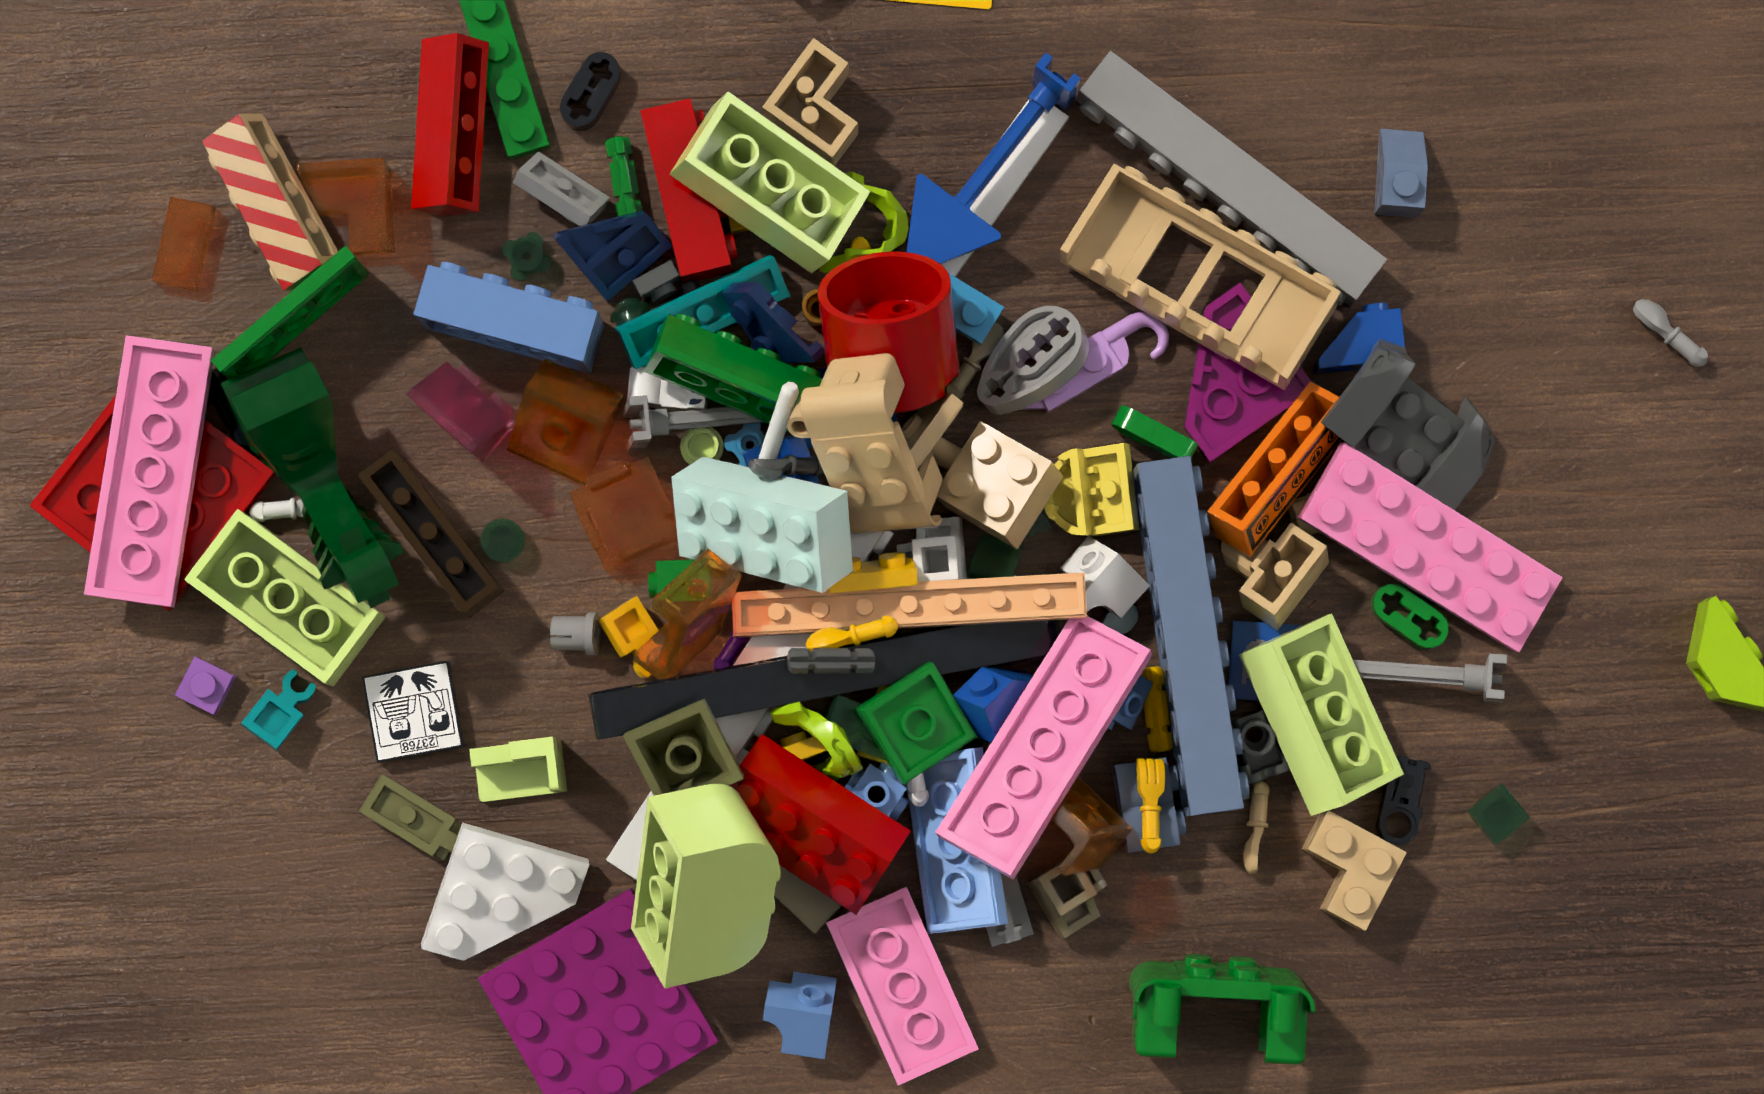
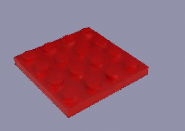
(224, 482)

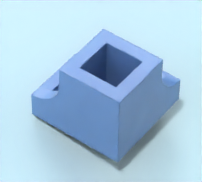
(802, 1013)

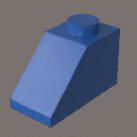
(1359, 336)
(990, 698)

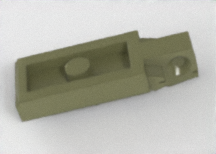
(411, 817)

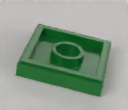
(916, 722)

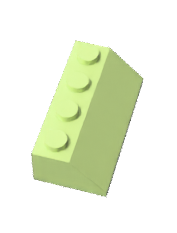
(1321, 715)

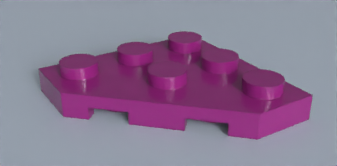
(1225, 397)

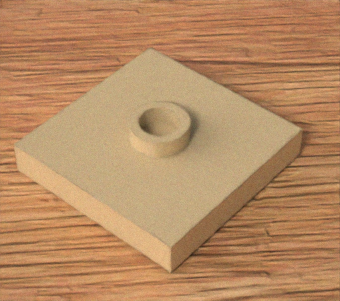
(929, 424)

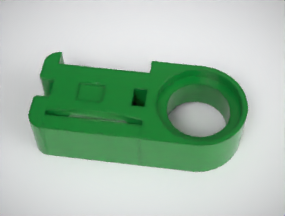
(1152, 433)

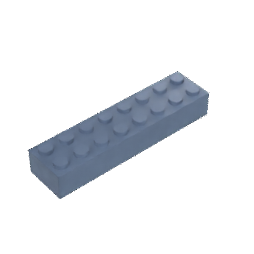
(1188, 637)

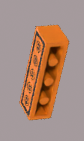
(1275, 472)

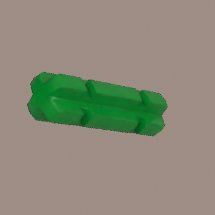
(623, 175)

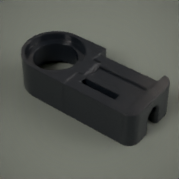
(1403, 796)

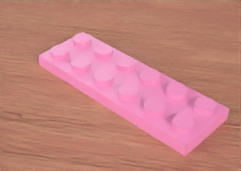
(149, 471)
(1429, 547)
(1043, 744)

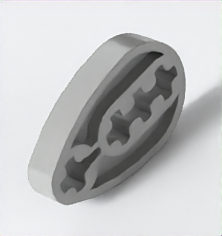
(1023, 340)

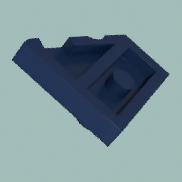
(614, 250)
(768, 323)

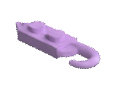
(1106, 357)

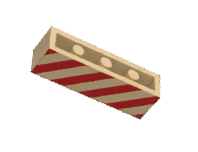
(270, 198)

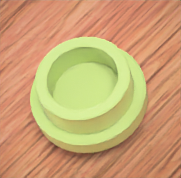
(701, 443)

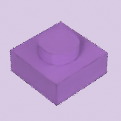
(205, 685)

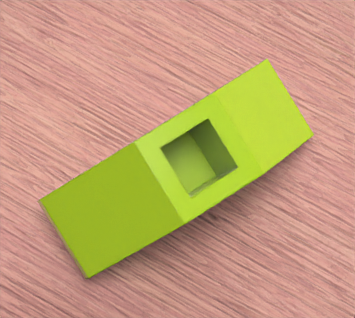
(1724, 659)

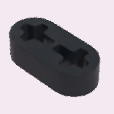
(599, 96)

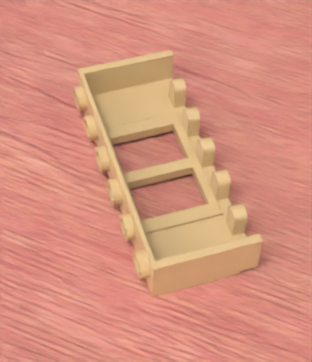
(1125, 229)

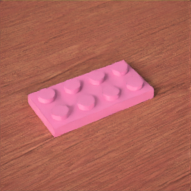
(902, 986)

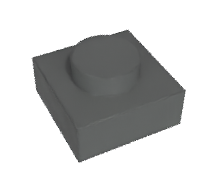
(658, 283)

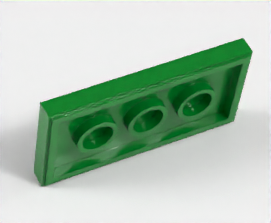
(292, 314)

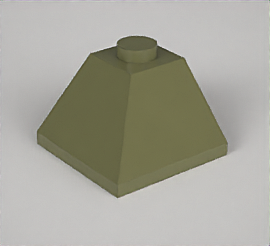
(683, 751)

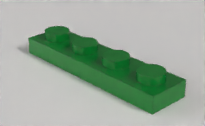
(507, 78)

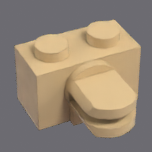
(1278, 573)

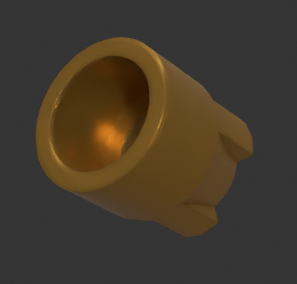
(808, 302)

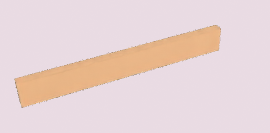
(912, 606)

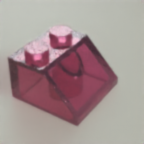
(463, 410)

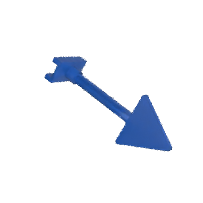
(943, 223)

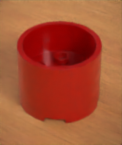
(898, 308)

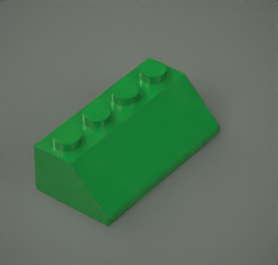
(723, 368)

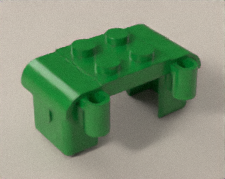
(1159, 988)

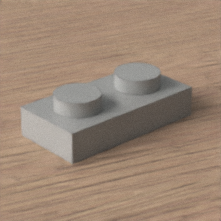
(561, 190)

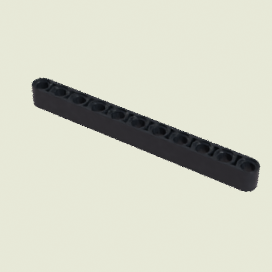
(770, 683)

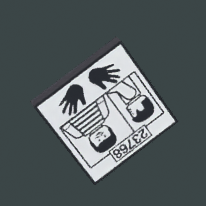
(413, 711)

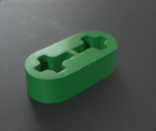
(1403, 625)

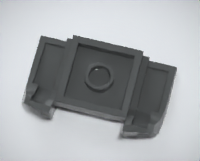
(1410, 429)

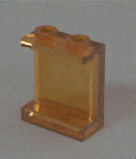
(695, 613)

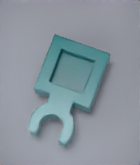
(275, 716)

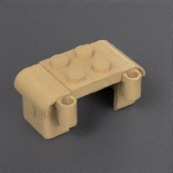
(864, 448)

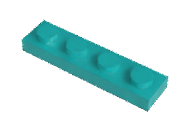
(702, 304)

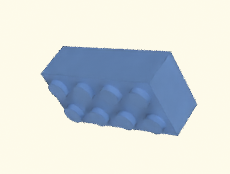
(509, 318)

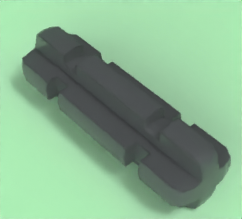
(831, 661)

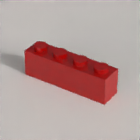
(450, 125)
(692, 221)

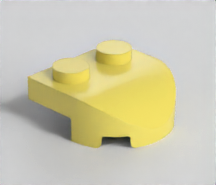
(1095, 491)

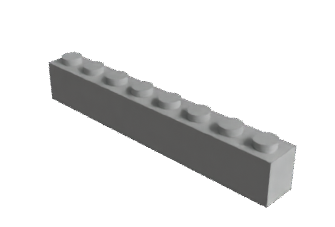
(1226, 176)

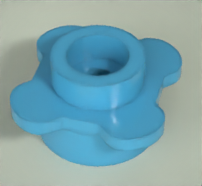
(737, 442)

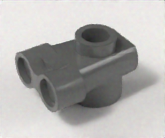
(1260, 756)

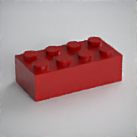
(818, 824)

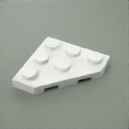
(498, 890)

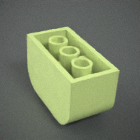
(702, 884)

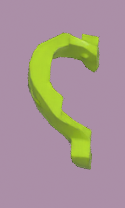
(894, 232)
(843, 759)

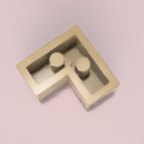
(803, 106)
(1363, 863)

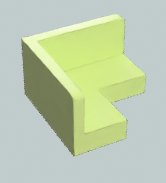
(519, 769)

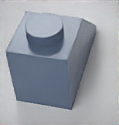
(1401, 174)

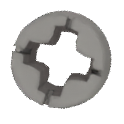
(576, 633)

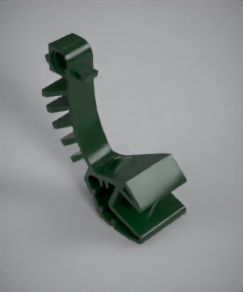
(292, 431)

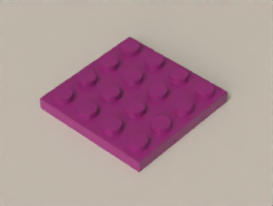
(594, 1008)

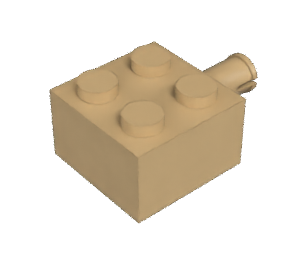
(995, 483)

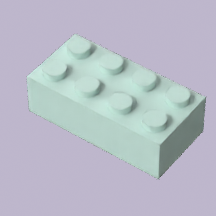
(763, 525)

